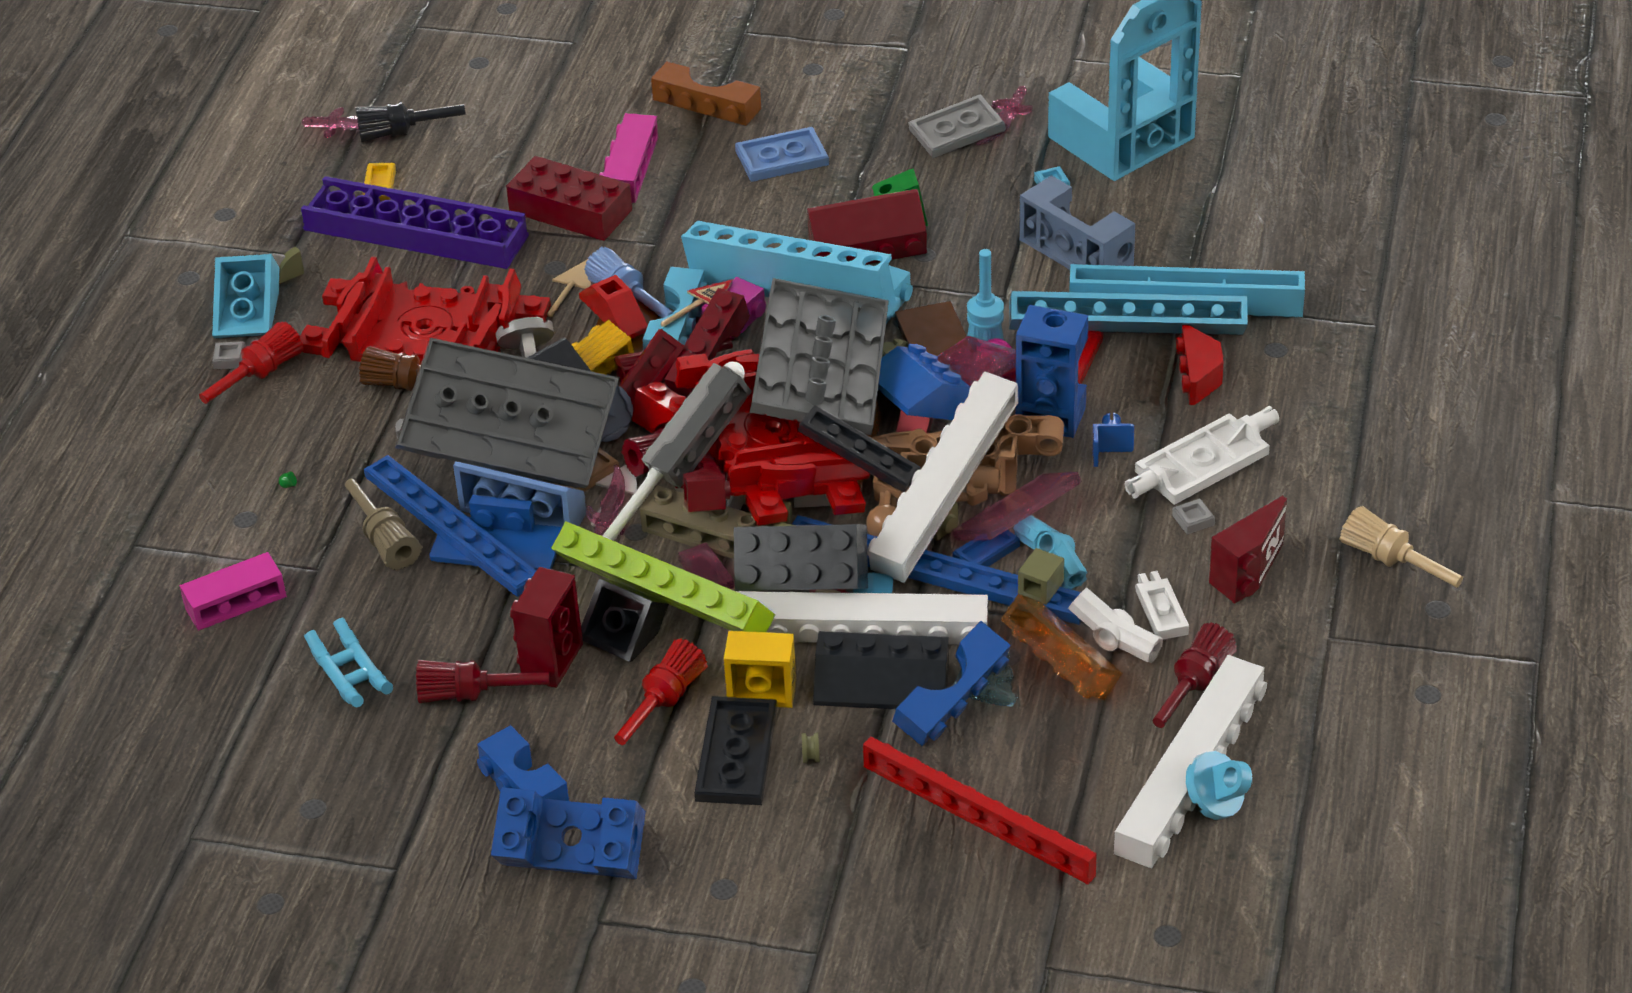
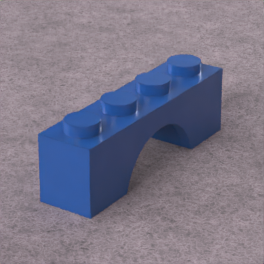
(927, 710)

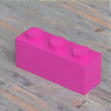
(233, 591)

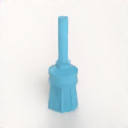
(985, 309)

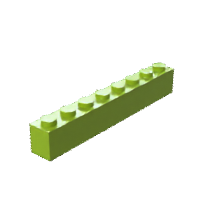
(662, 580)

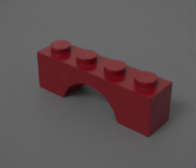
(721, 319)
(706, 487)

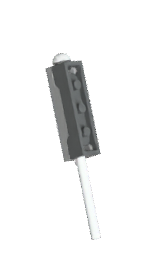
(689, 434)

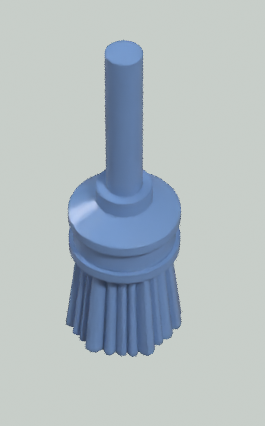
(607, 263)

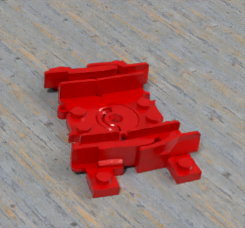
(403, 320)
(771, 457)

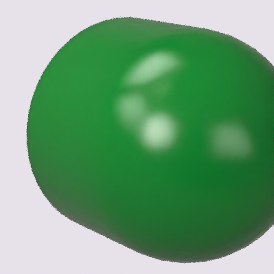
(287, 480)

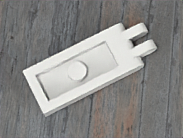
(1161, 606)

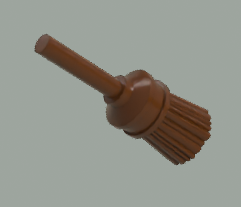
(389, 368)

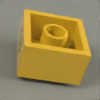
(760, 666)

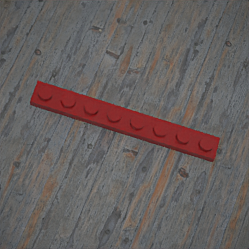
(980, 810)

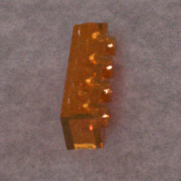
(1061, 647)

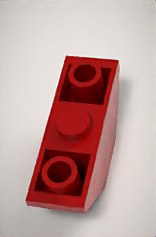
(615, 302)
(1200, 363)

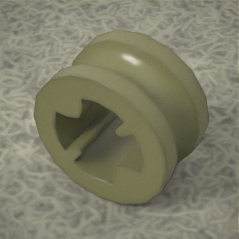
(810, 747)

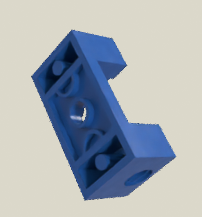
(1047, 365)
(533, 831)

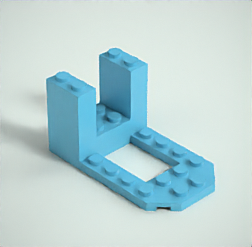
(1146, 107)

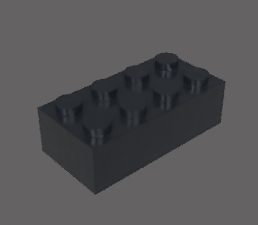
(800, 557)

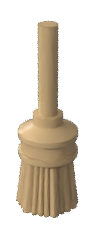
(1389, 544)

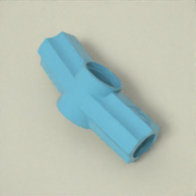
(1042, 536)

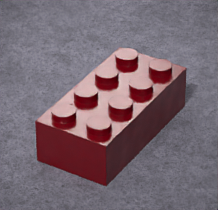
(569, 198)

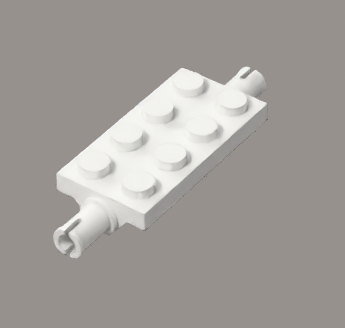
(1203, 456)

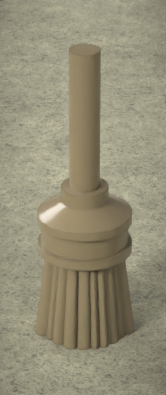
(386, 531)

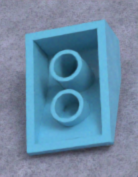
(244, 295)

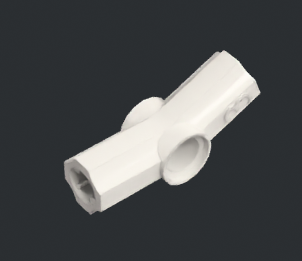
(1115, 627)

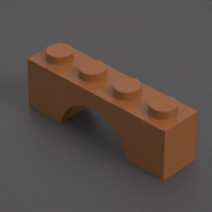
(732, 102)

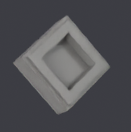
(227, 355)
(1193, 516)

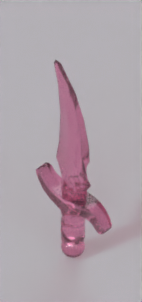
(1010, 109)
(332, 122)
(609, 504)

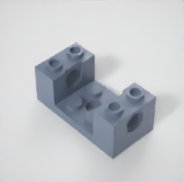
(1067, 240)

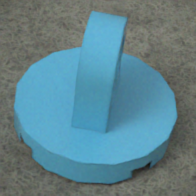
(1218, 784)

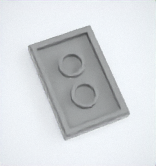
(956, 126)

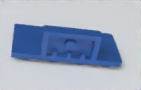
(511, 524)

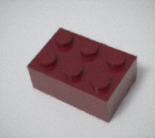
(547, 624)

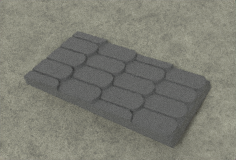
(820, 352)
(507, 413)

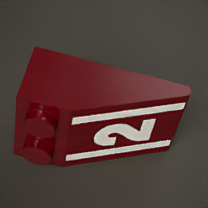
(1247, 551)

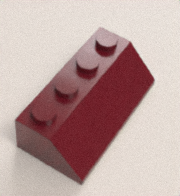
(876, 223)

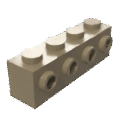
(667, 517)

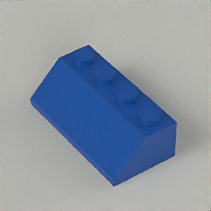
(921, 383)

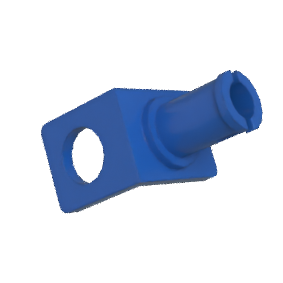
(1112, 436)

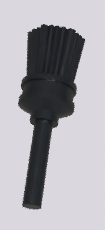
(397, 119)

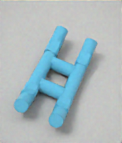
(353, 651)

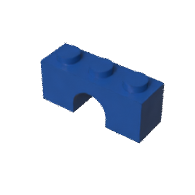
(507, 758)

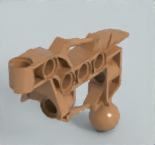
(995, 472)

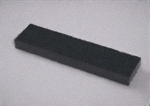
(858, 448)

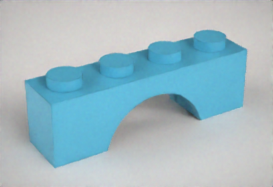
(677, 298)

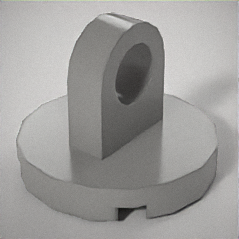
(525, 334)

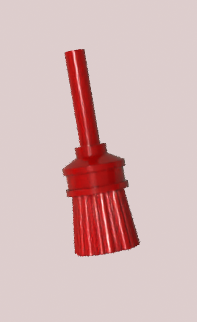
(260, 358)
(666, 683)

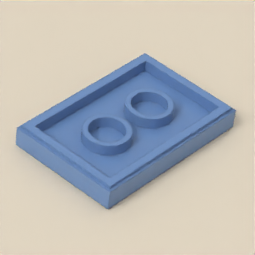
(781, 154)

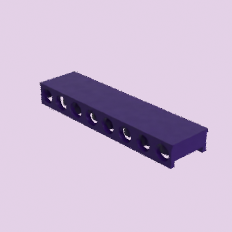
(415, 226)

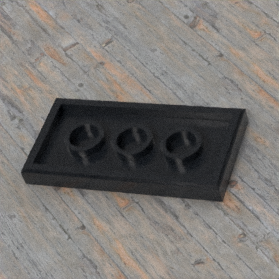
(736, 751)

